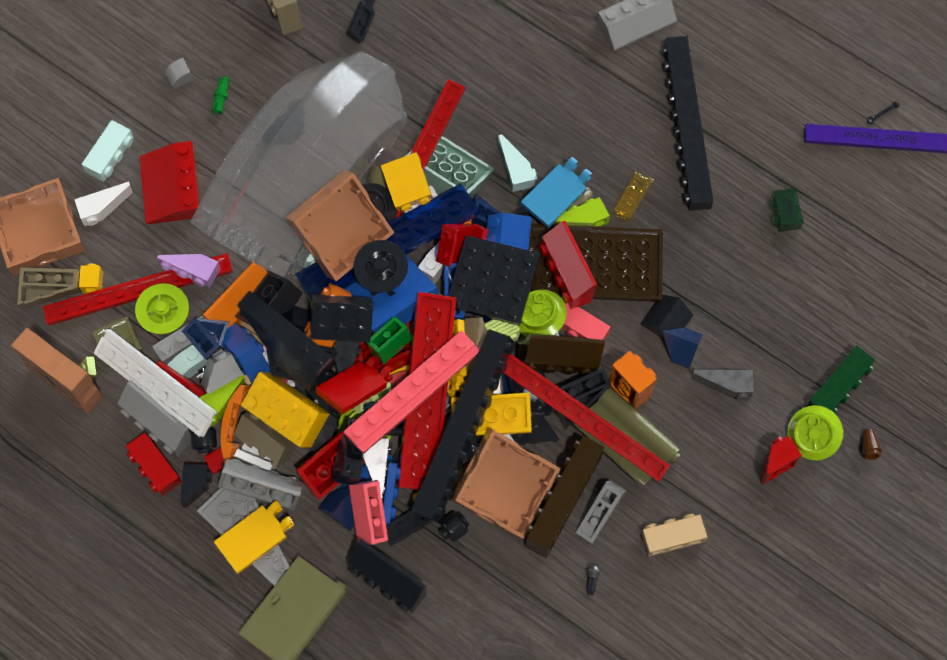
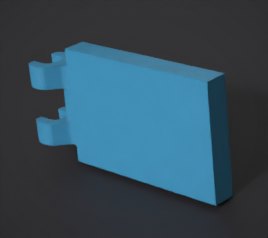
(556, 192)

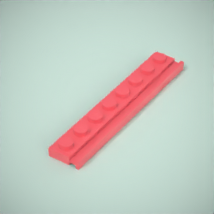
(411, 392)

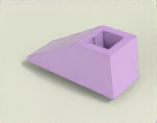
(193, 266)

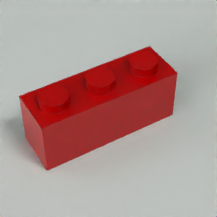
(152, 464)

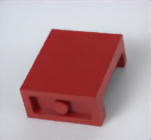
(453, 238)

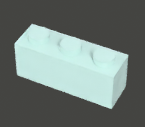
(107, 151)

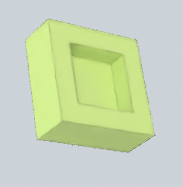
(88, 365)

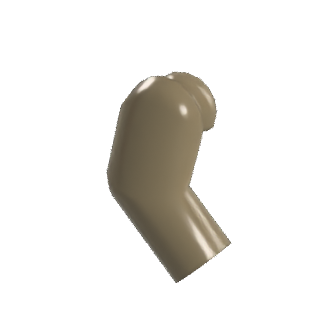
(583, 198)

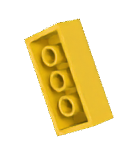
(285, 409)

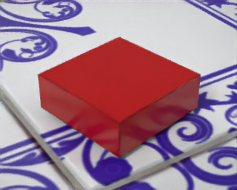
(215, 461)

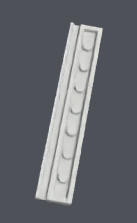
(155, 383)

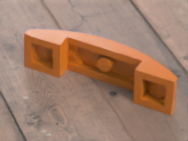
(230, 421)

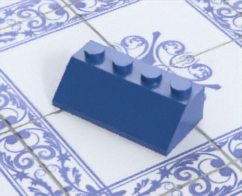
(509, 229)

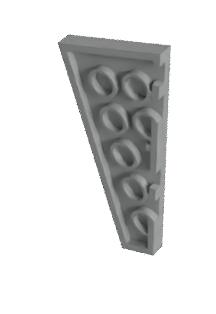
(229, 508)

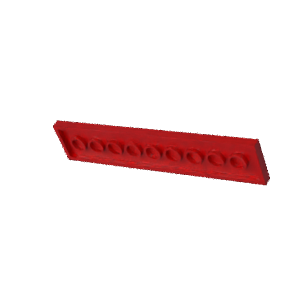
(425, 424)

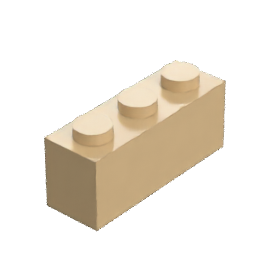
(673, 534)

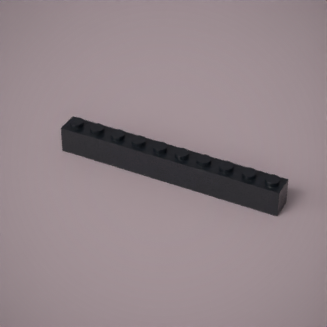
(688, 123)
(463, 426)

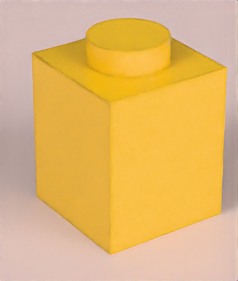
(90, 278)

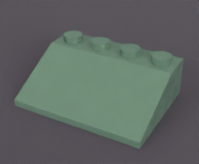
(453, 166)

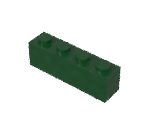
(843, 379)

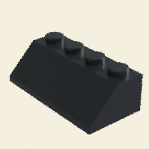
(386, 576)

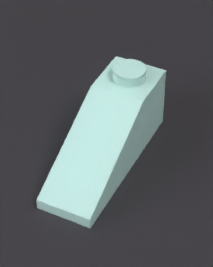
(516, 165)
(188, 362)

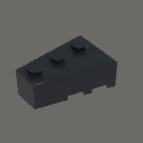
(586, 391)

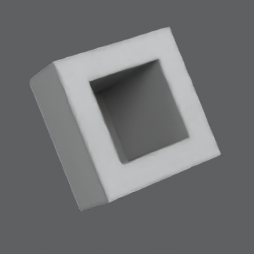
(178, 73)

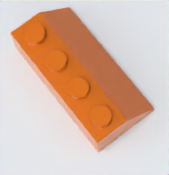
(226, 305)

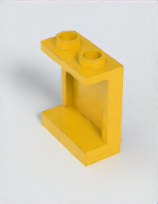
(407, 182)

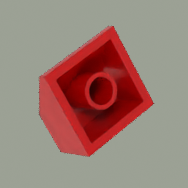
(780, 458)

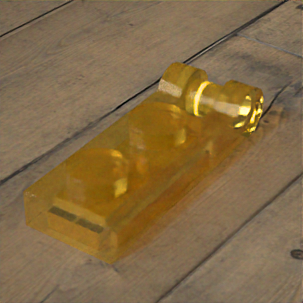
(632, 196)

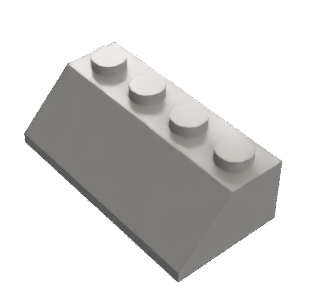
(634, 20)
(154, 419)
(260, 484)

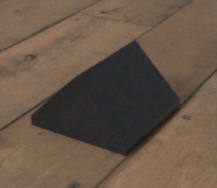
(667, 315)

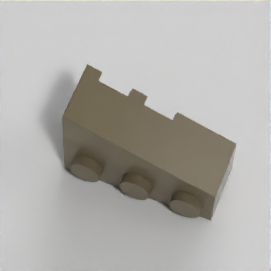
(286, 15)
(46, 285)
(264, 438)

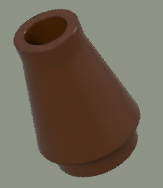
(871, 447)

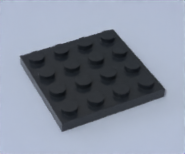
(493, 280)

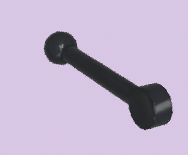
(871, 119)

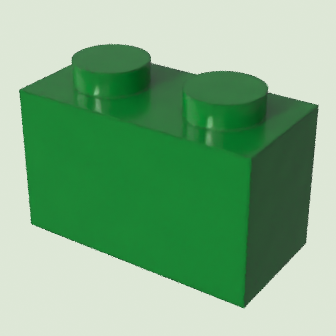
(389, 340)

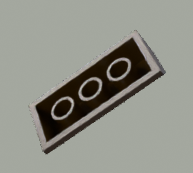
(561, 354)

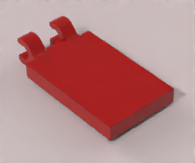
(355, 385)

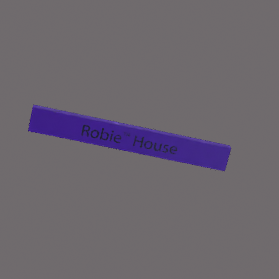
(876, 138)

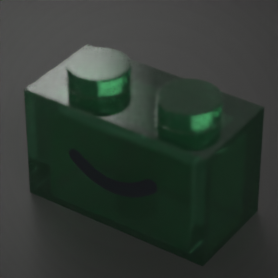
(786, 210)

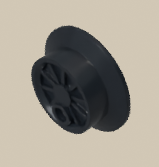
(382, 200)
(380, 266)

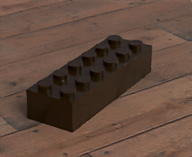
(565, 495)

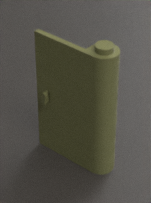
(627, 419)
(303, 607)

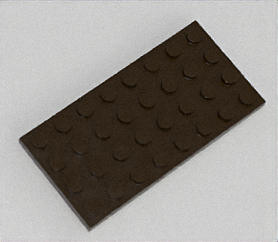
(622, 261)

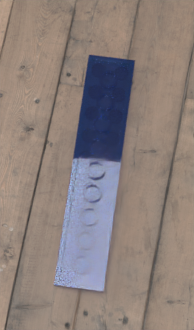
(410, 233)

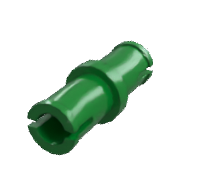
(220, 95)

